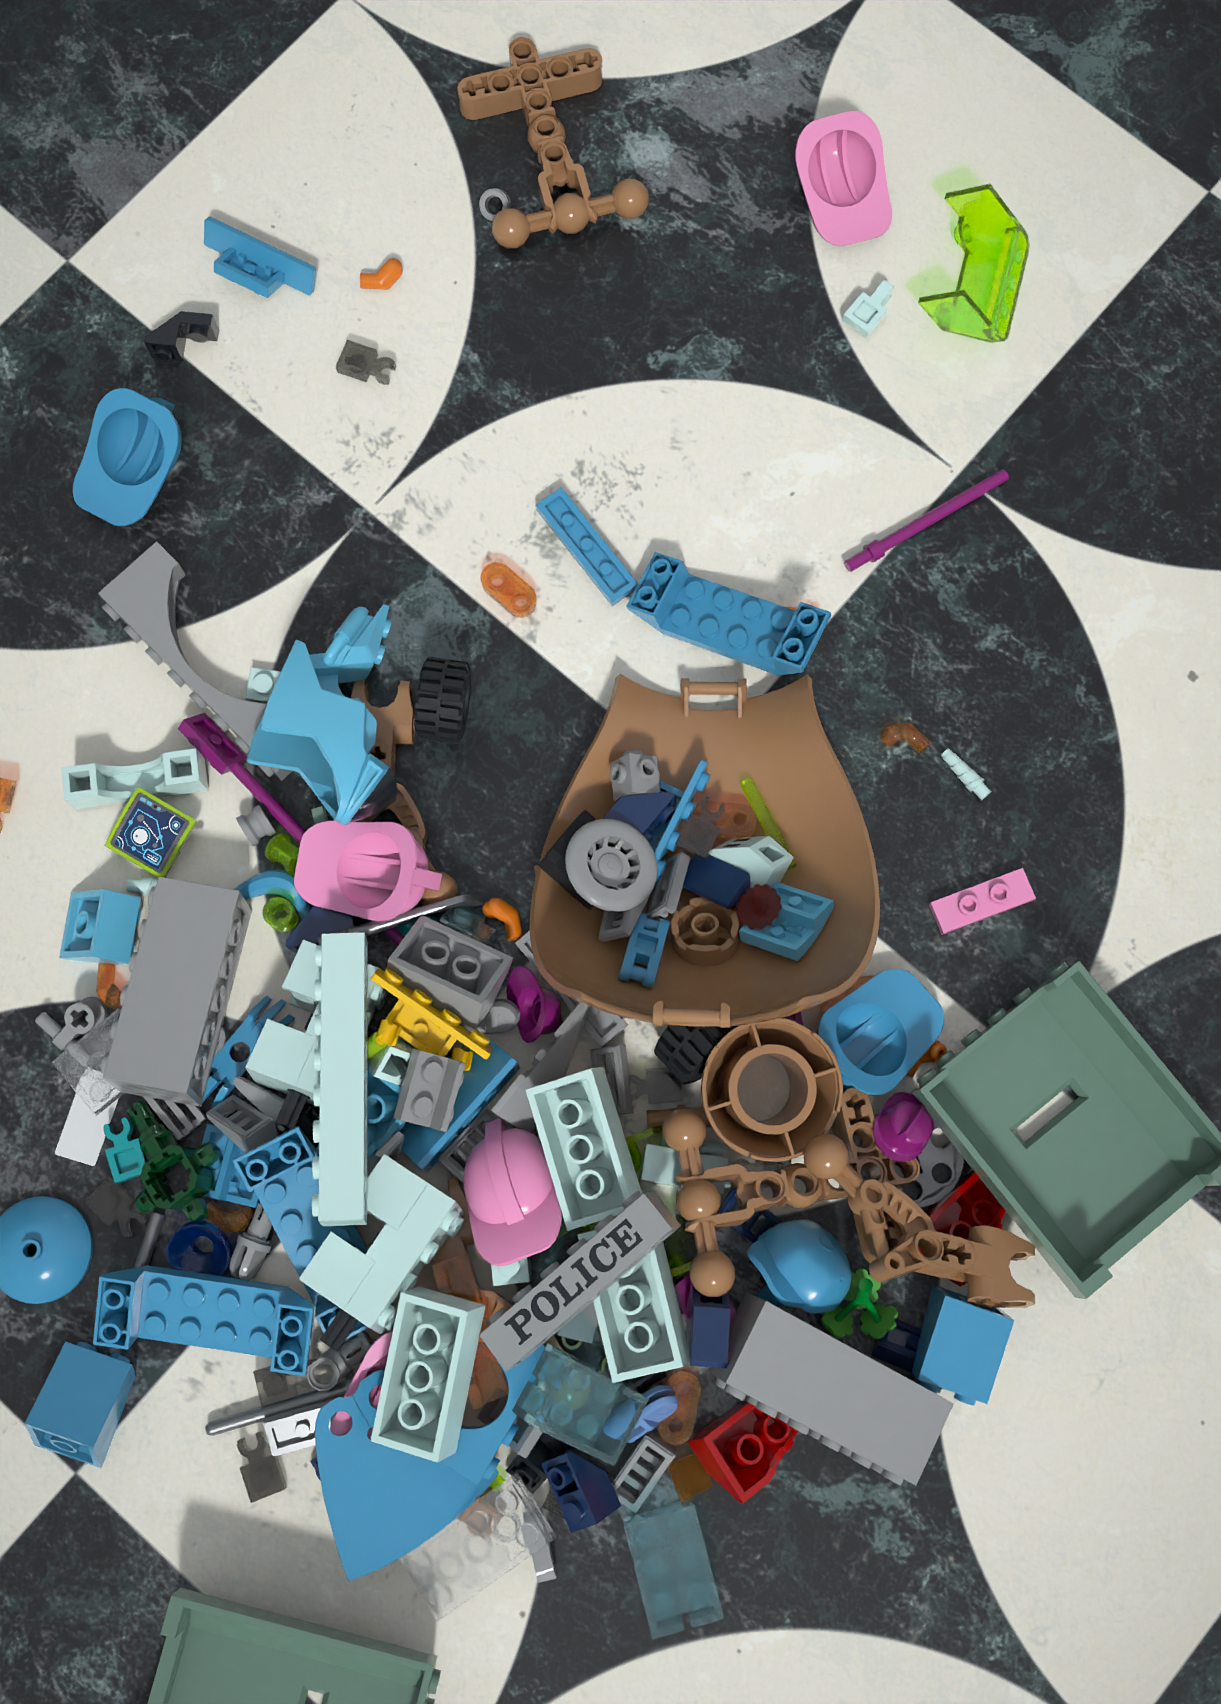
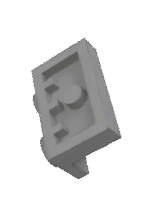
(429, 1090)

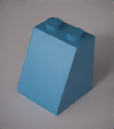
(960, 1346)
(81, 1403)

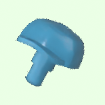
(801, 1266)

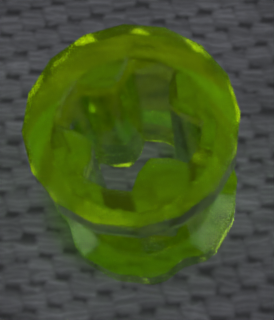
(285, 854)
(279, 904)

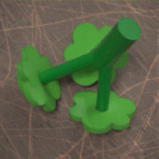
(862, 1292)

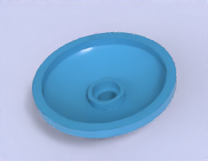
(62, 1252)

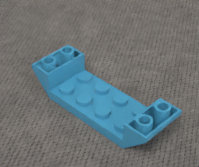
(726, 619)
(285, 1185)
(205, 1314)

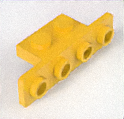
(423, 1023)

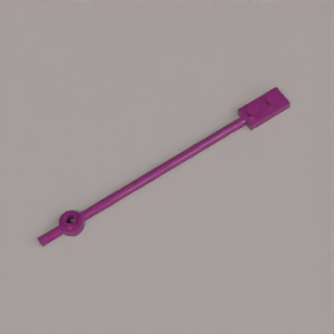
(226, 758)

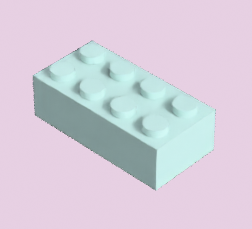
(584, 1146)
(641, 1319)
(428, 1373)

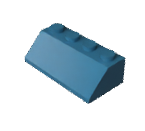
(478, 1089)

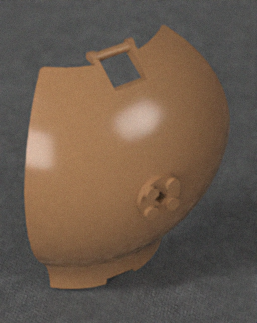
(704, 966)

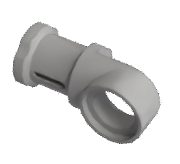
(340, 1361)

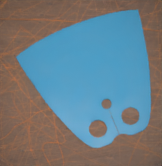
(379, 1496)

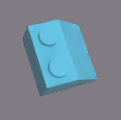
(100, 927)

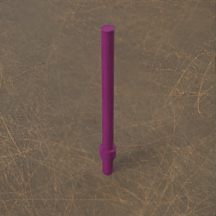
(876, 549)

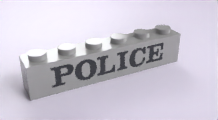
(578, 1280)

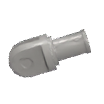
(500, 1018)
(251, 1247)

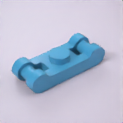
(644, 948)

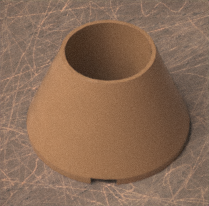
(812, 1099)

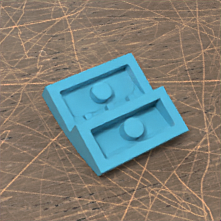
(797, 925)

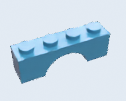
(480, 1443)

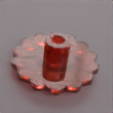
(759, 906)

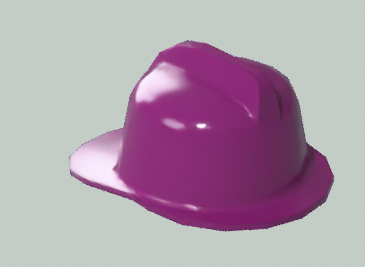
(537, 1005)
(902, 1127)

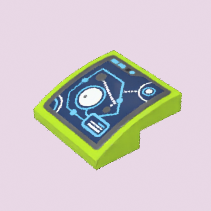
(150, 833)

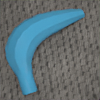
(274, 882)

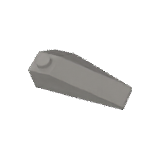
(548, 1065)

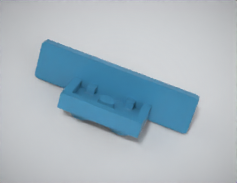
(255, 262)
(668, 834)

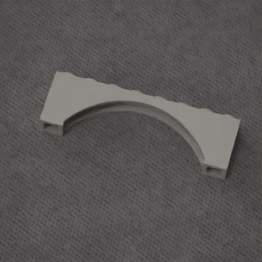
(147, 604)

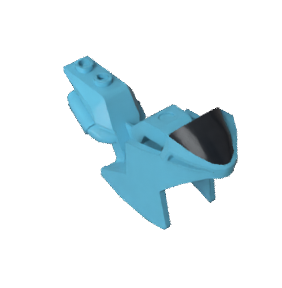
(324, 733)

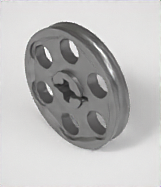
(930, 1156)

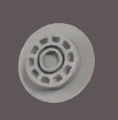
(600, 876)

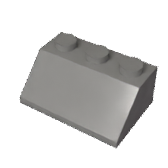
(450, 969)

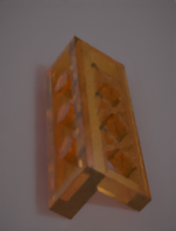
(487, 1379)

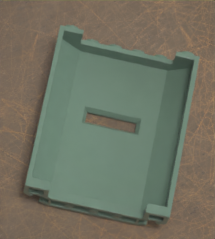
(1103, 1164)
(256, 1656)

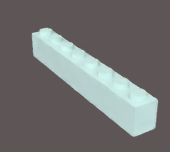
(342, 1080)

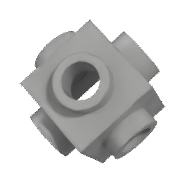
(634, 774)

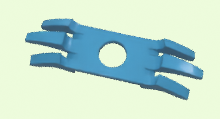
(223, 1066)

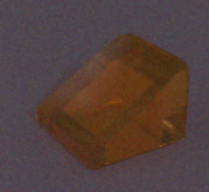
(689, 1477)

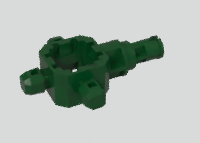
(163, 1151)

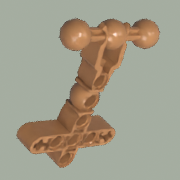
(532, 86)
(699, 1198)

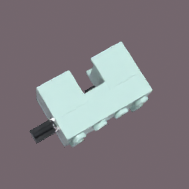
(285, 1055)
(370, 1284)

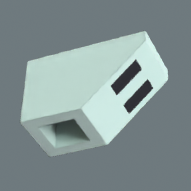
(758, 856)

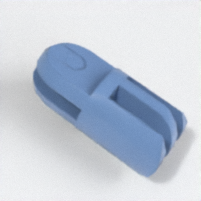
(660, 1405)

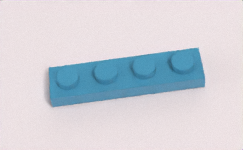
(586, 546)

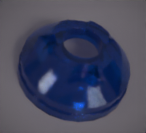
(185, 1256)

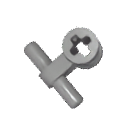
(75, 1021)

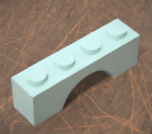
(105, 785)

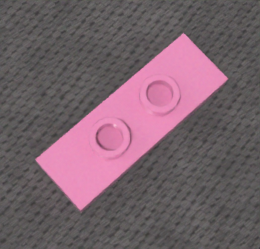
(982, 901)

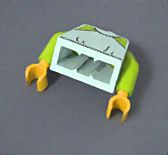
(391, 1054)

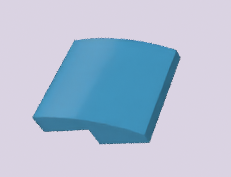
(227, 1180)

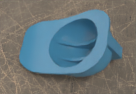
(127, 456)
(881, 1030)

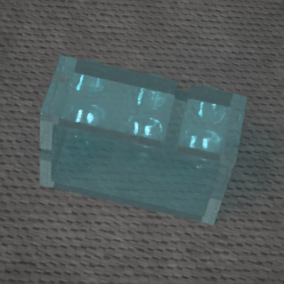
(580, 1405)
(672, 1567)

